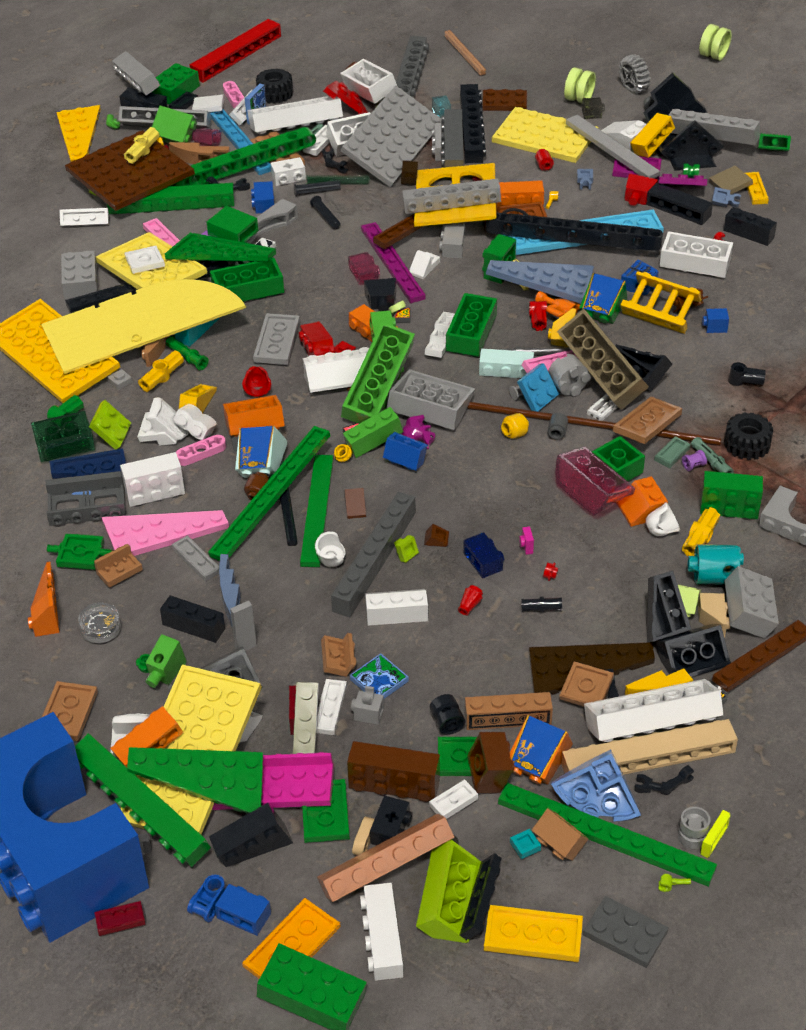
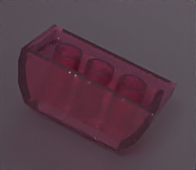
(590, 480)

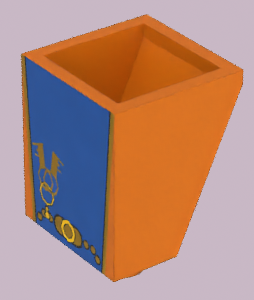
(539, 750)

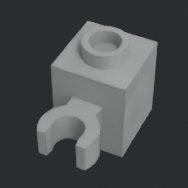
(368, 706)

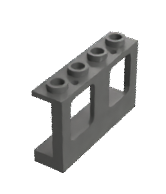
(100, 486)

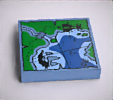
(255, 99)
(381, 675)

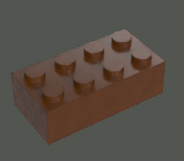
(393, 771)

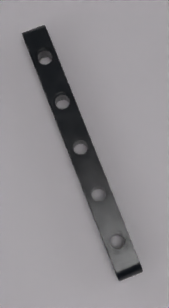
(585, 231)

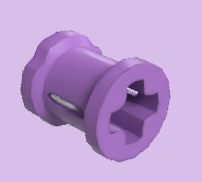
(694, 460)

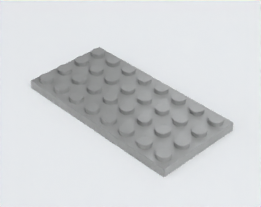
(391, 135)

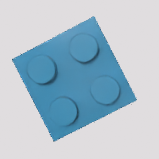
(538, 387)

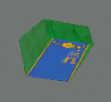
(604, 298)

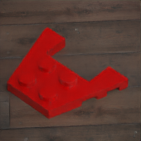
(350, 98)

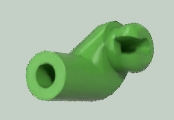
(111, 122)

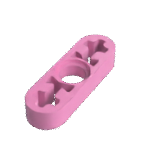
(232, 93)
(217, 444)

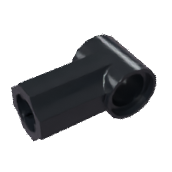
(741, 374)

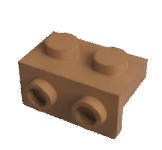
(117, 565)
(338, 655)

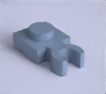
(585, 177)
(723, 197)

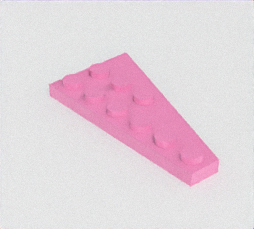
(157, 531)

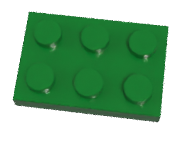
(328, 822)

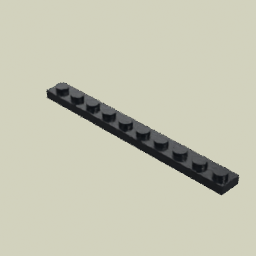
(94, 298)

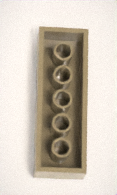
(602, 359)

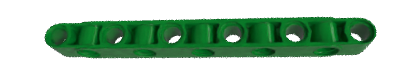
(250, 156)

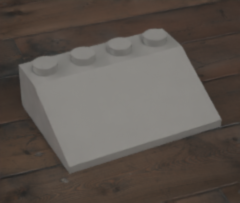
(435, 398)

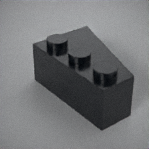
(647, 365)
(250, 836)

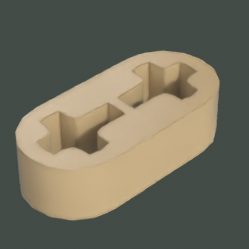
(362, 838)

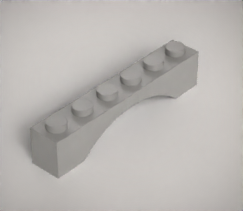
(277, 216)

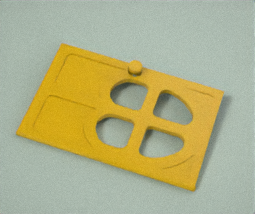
(459, 214)

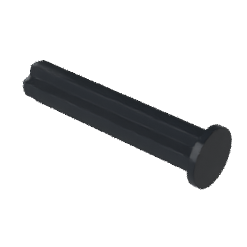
(316, 187)
(316, 202)

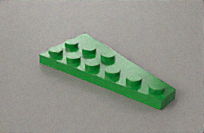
(211, 248)
(214, 775)

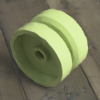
(715, 42)
(579, 85)

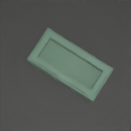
(672, 452)

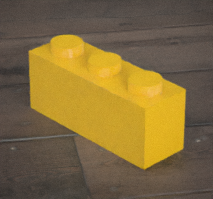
(652, 135)

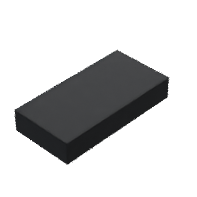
(183, 101)

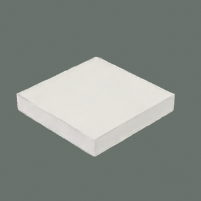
(209, 103)
(144, 259)

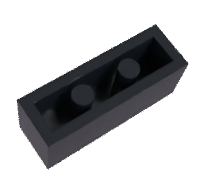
(132, 98)
(750, 226)
(192, 619)

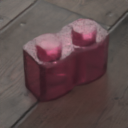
(207, 136)
(363, 267)

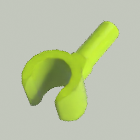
(667, 881)

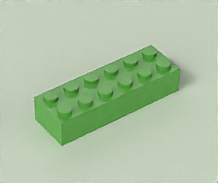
(378, 373)

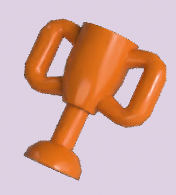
(558, 306)

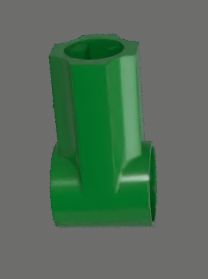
(72, 405)

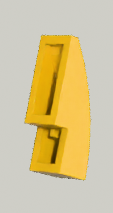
(658, 680)

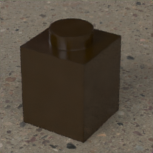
(409, 172)

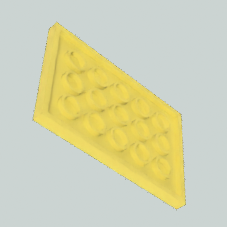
(537, 131)
(115, 262)

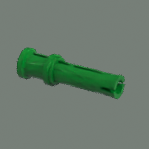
(191, 355)

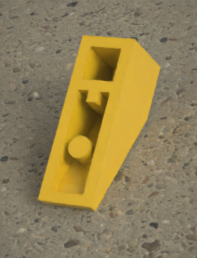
(197, 396)

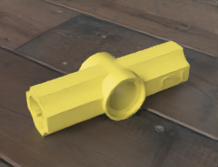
(141, 145)

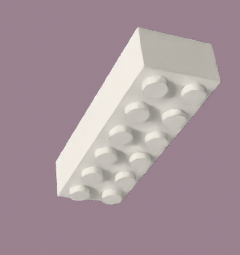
(294, 113)
(653, 710)

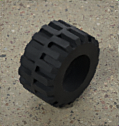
(277, 85)
(748, 435)

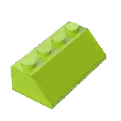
(447, 891)

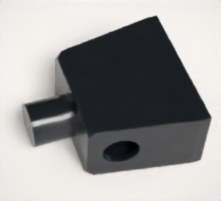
(380, 293)

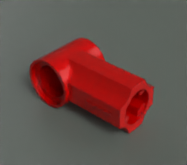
(538, 314)

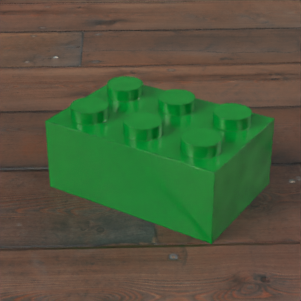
(176, 81)
(732, 494)

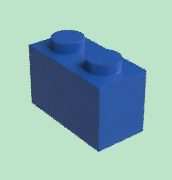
(262, 196)
(405, 451)
(243, 909)

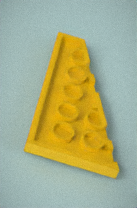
(78, 129)

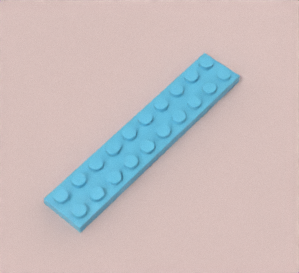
(643, 219)

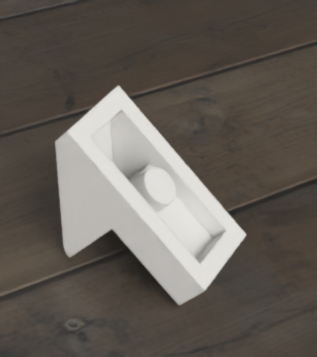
(423, 264)

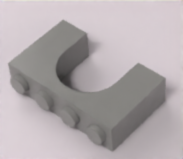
(777, 516)

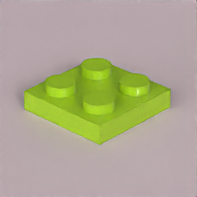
(110, 424)

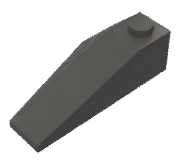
(232, 664)

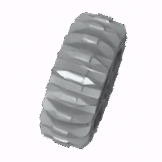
(634, 74)

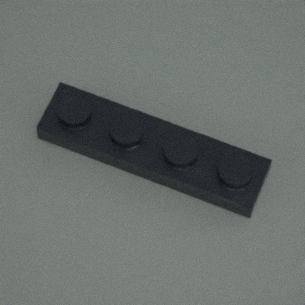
(480, 897)

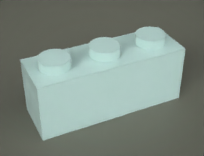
(503, 363)

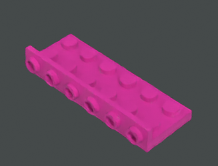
(295, 780)

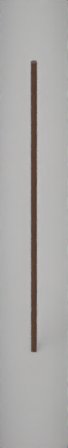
(582, 421)

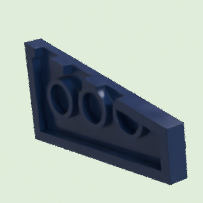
(88, 464)

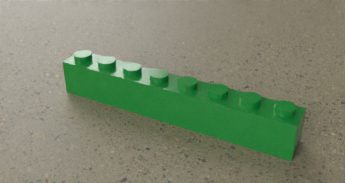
(182, 199)
(141, 801)

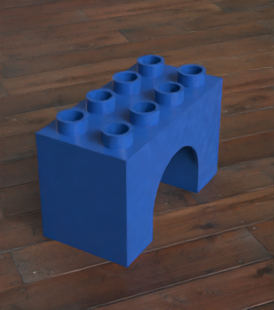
(59, 868)

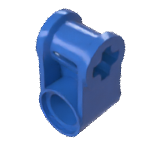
(205, 899)

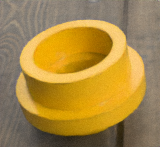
(339, 450)

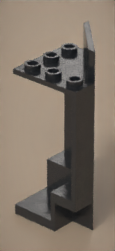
(694, 142)

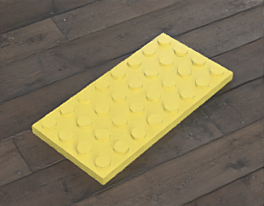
(213, 717)

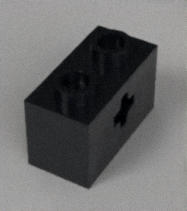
(390, 819)

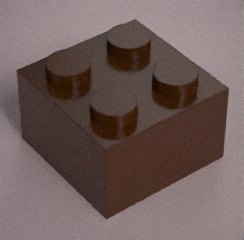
(490, 762)

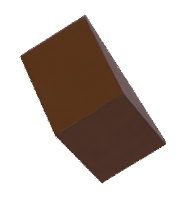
(355, 503)

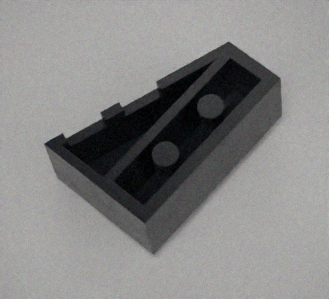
(665, 608)

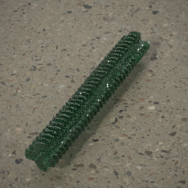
(343, 179)

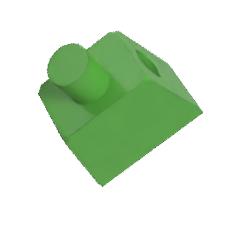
(164, 661)

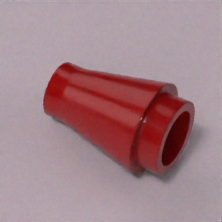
(471, 597)

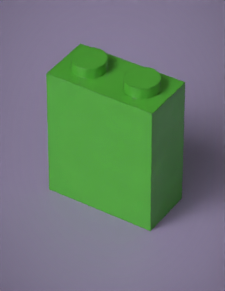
(174, 125)

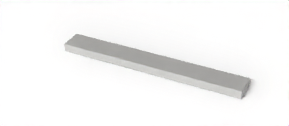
(612, 147)

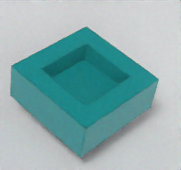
(525, 843)

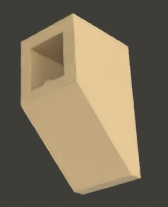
(713, 610)

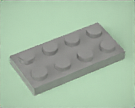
(276, 339)

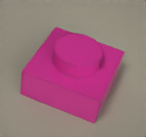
(527, 540)

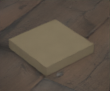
(731, 179)

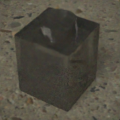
(592, 108)

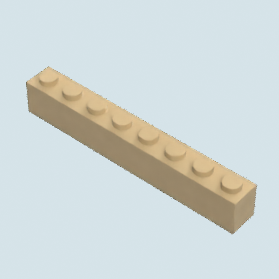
(661, 748)

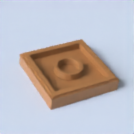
(586, 684)

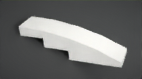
(437, 342)

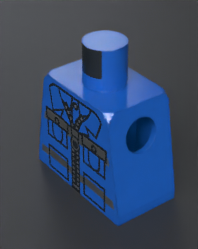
(630, 278)

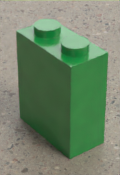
(232, 225)

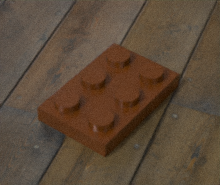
(504, 99)

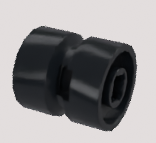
(447, 714)

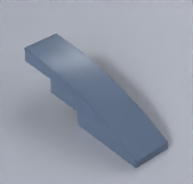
(229, 590)

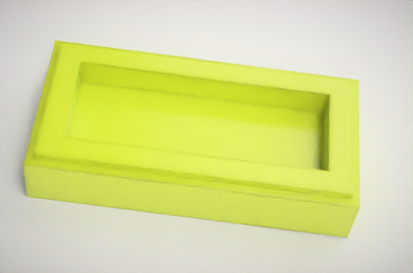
(715, 834)

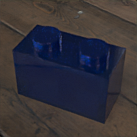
(483, 555)

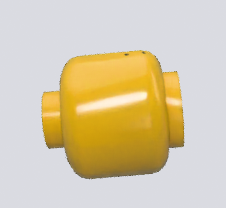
(515, 426)

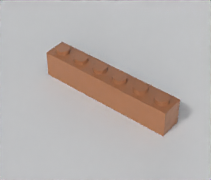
(385, 857)

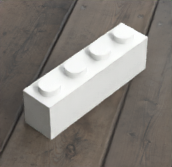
(383, 932)

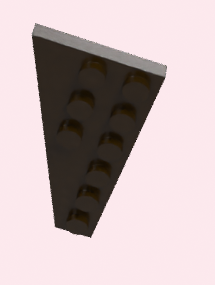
(553, 663)

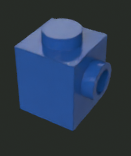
(716, 320)

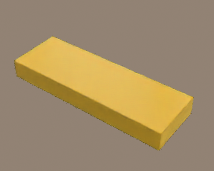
(756, 190)

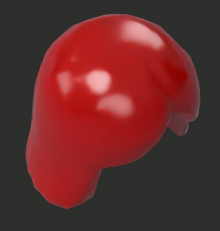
(254, 378)

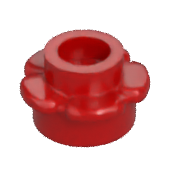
(550, 571)

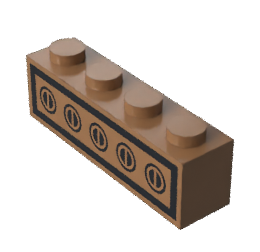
(507, 710)

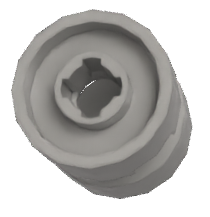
(693, 827)

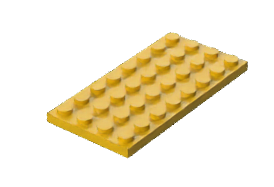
(28, 346)

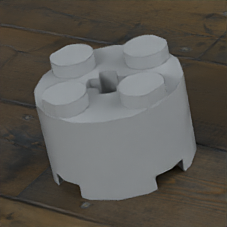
(569, 375)

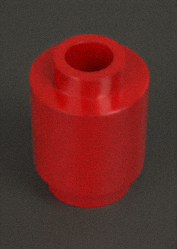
(544, 159)

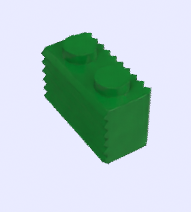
(774, 142)

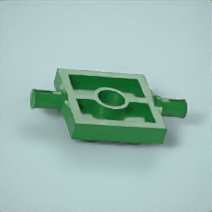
(79, 551)

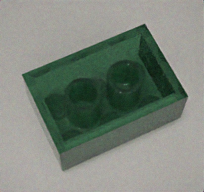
(62, 436)

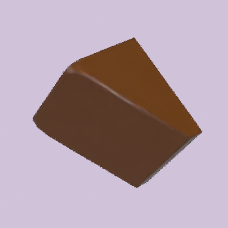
(436, 536)

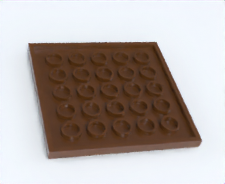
(122, 182)

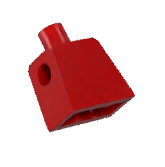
(637, 189)

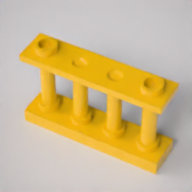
(662, 317)

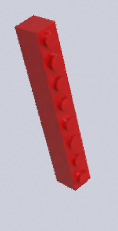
(236, 49)

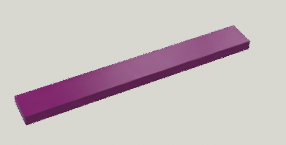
(394, 265)

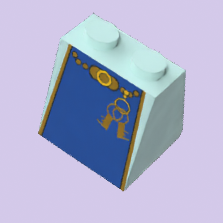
(259, 450)

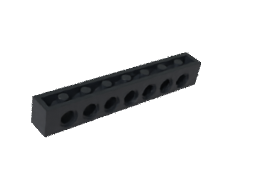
(472, 123)

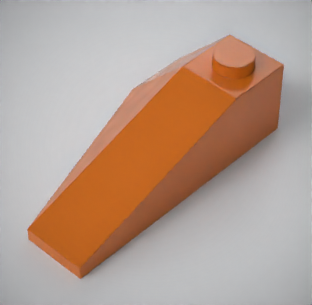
(44, 607)

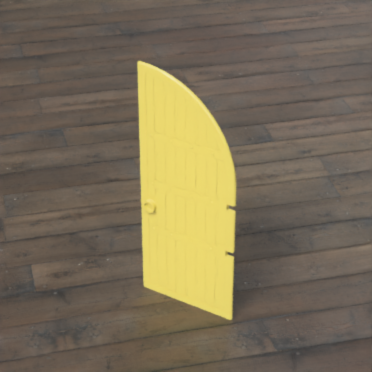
(136, 320)

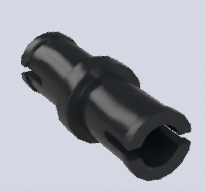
(541, 604)

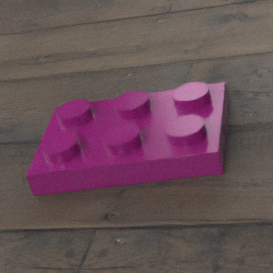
(682, 179)

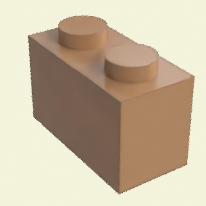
(559, 834)

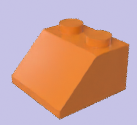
(645, 499)

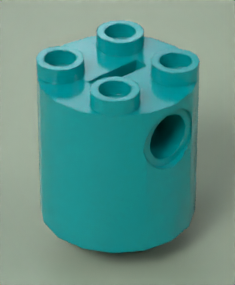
(714, 562)

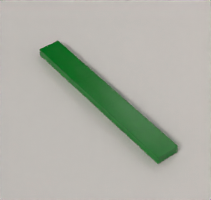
(316, 509)

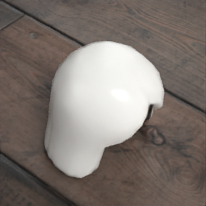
(664, 519)
(330, 549)

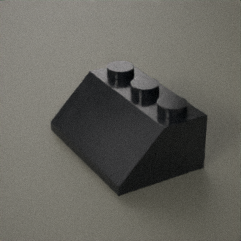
(694, 650)

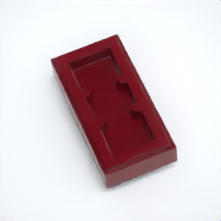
(119, 918)

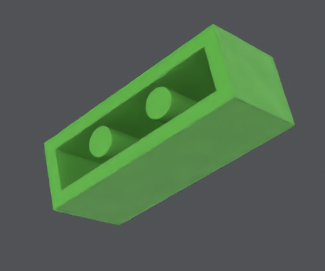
(372, 432)

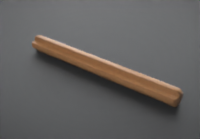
(465, 52)

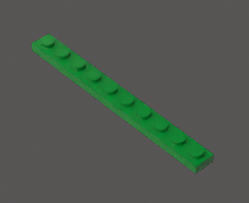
(269, 493)
(612, 835)

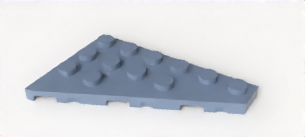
(560, 280)

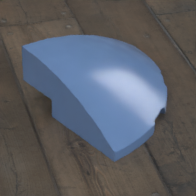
(598, 789)

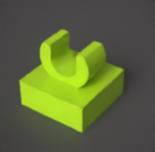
(406, 548)

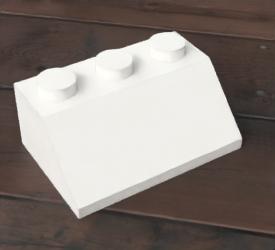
(396, 607)

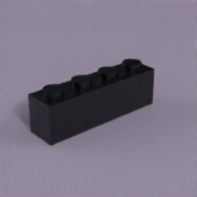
(679, 203)

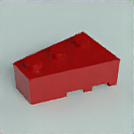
(316, 339)

